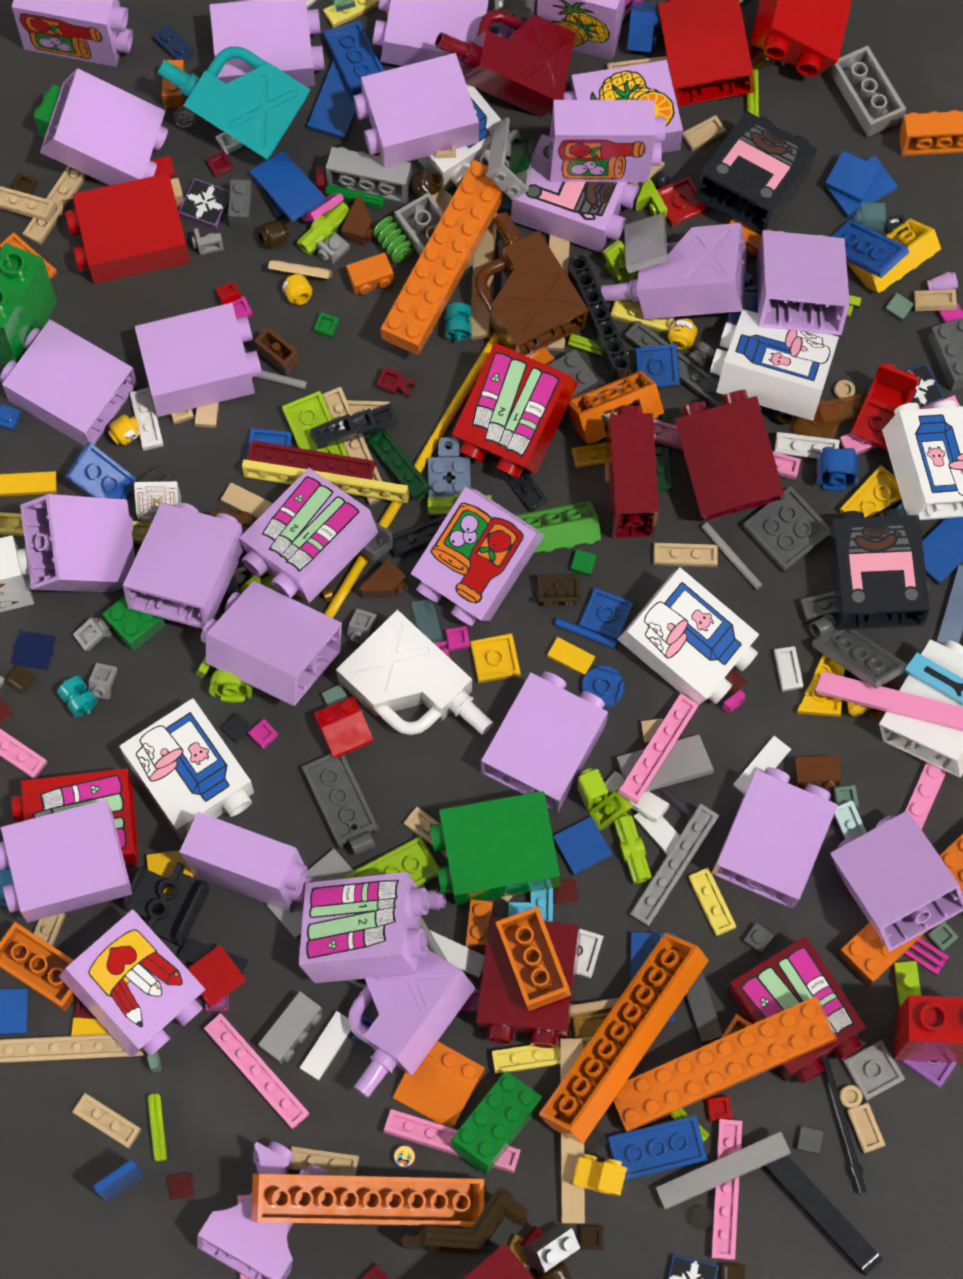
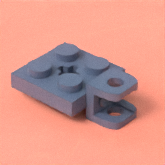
(448, 463)

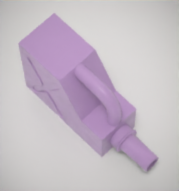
(699, 278)
(411, 1016)

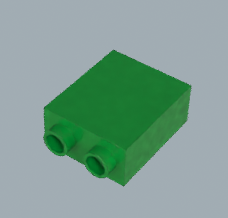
(24, 299)
(496, 848)

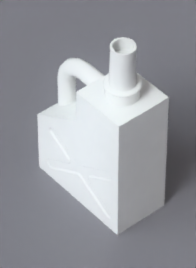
(404, 670)

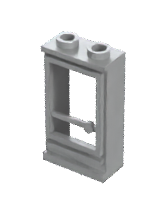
(501, 145)

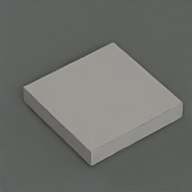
(873, 1070)

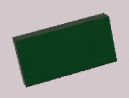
(521, 155)

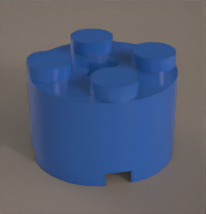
(837, 469)

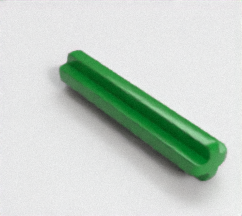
(351, 195)

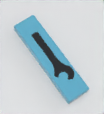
(936, 677)

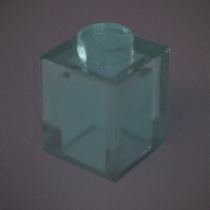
(872, 215)

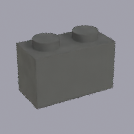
(240, 204)

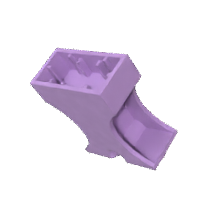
(251, 1247)

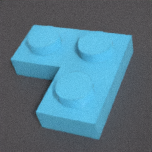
(540, 898)

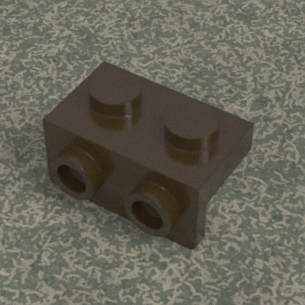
(558, 588)

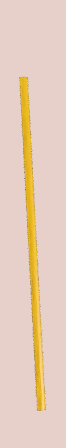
(420, 463)

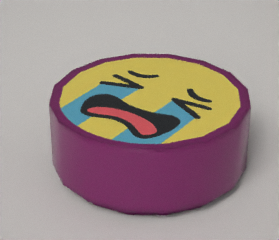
(404, 1156)

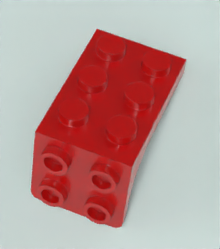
(888, 391)

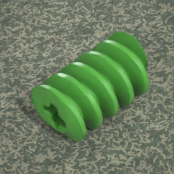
(391, 241)

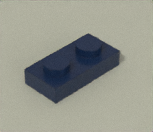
(173, 44)

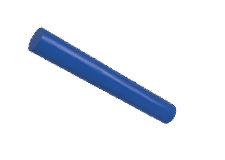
(585, 633)

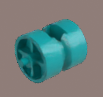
(458, 321)
(78, 698)

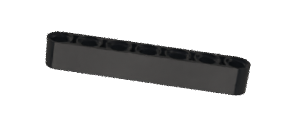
(600, 326)
(824, 1214)

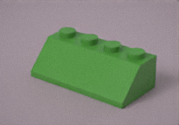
(565, 525)

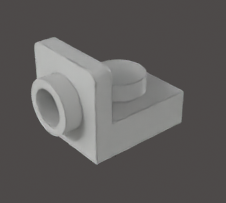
(207, 244)
(332, 248)
(360, 626)
(92, 632)
(102, 680)

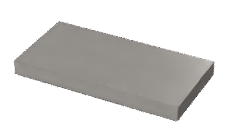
(645, 243)
(684, 762)
(328, 868)

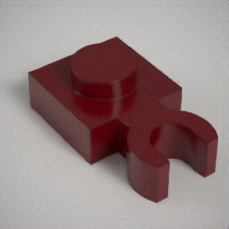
(392, 381)

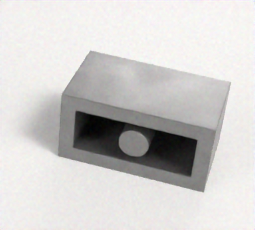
(551, 1247)

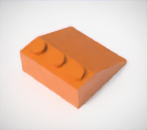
(440, 1085)

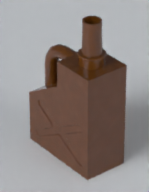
(537, 299)

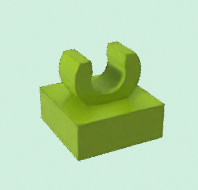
(854, 302)

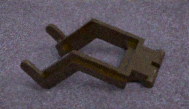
(471, 1240)

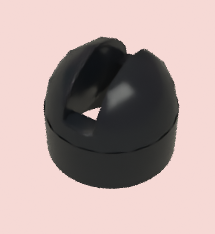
(661, 179)

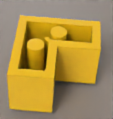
(598, 1176)

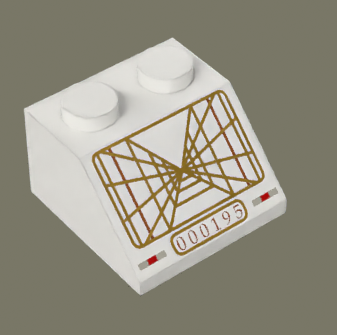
(150, 496)

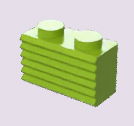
(591, 788)

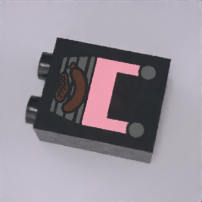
(755, 172)
(878, 570)

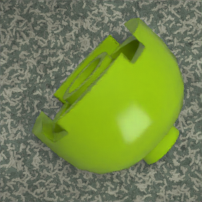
(229, 687)

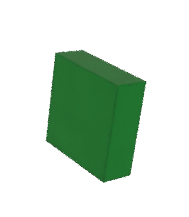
(326, 325)
(583, 562)

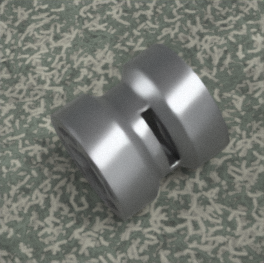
(701, 355)

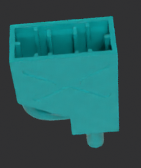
(250, 108)

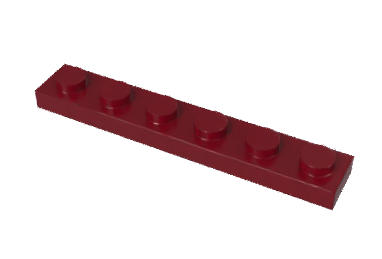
(312, 459)

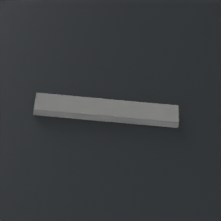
(674, 865)
(723, 1170)

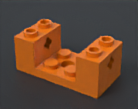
(631, 390)

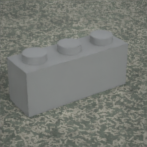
(291, 1028)

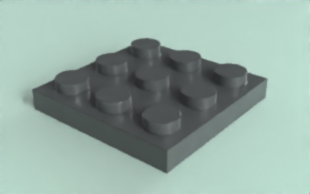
(787, 529)

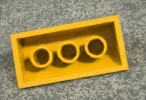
(921, 244)

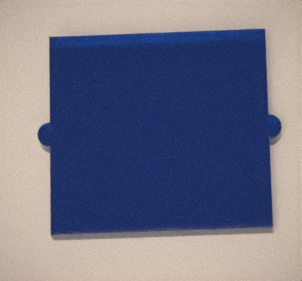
(33, 650)

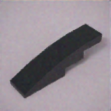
(354, 427)

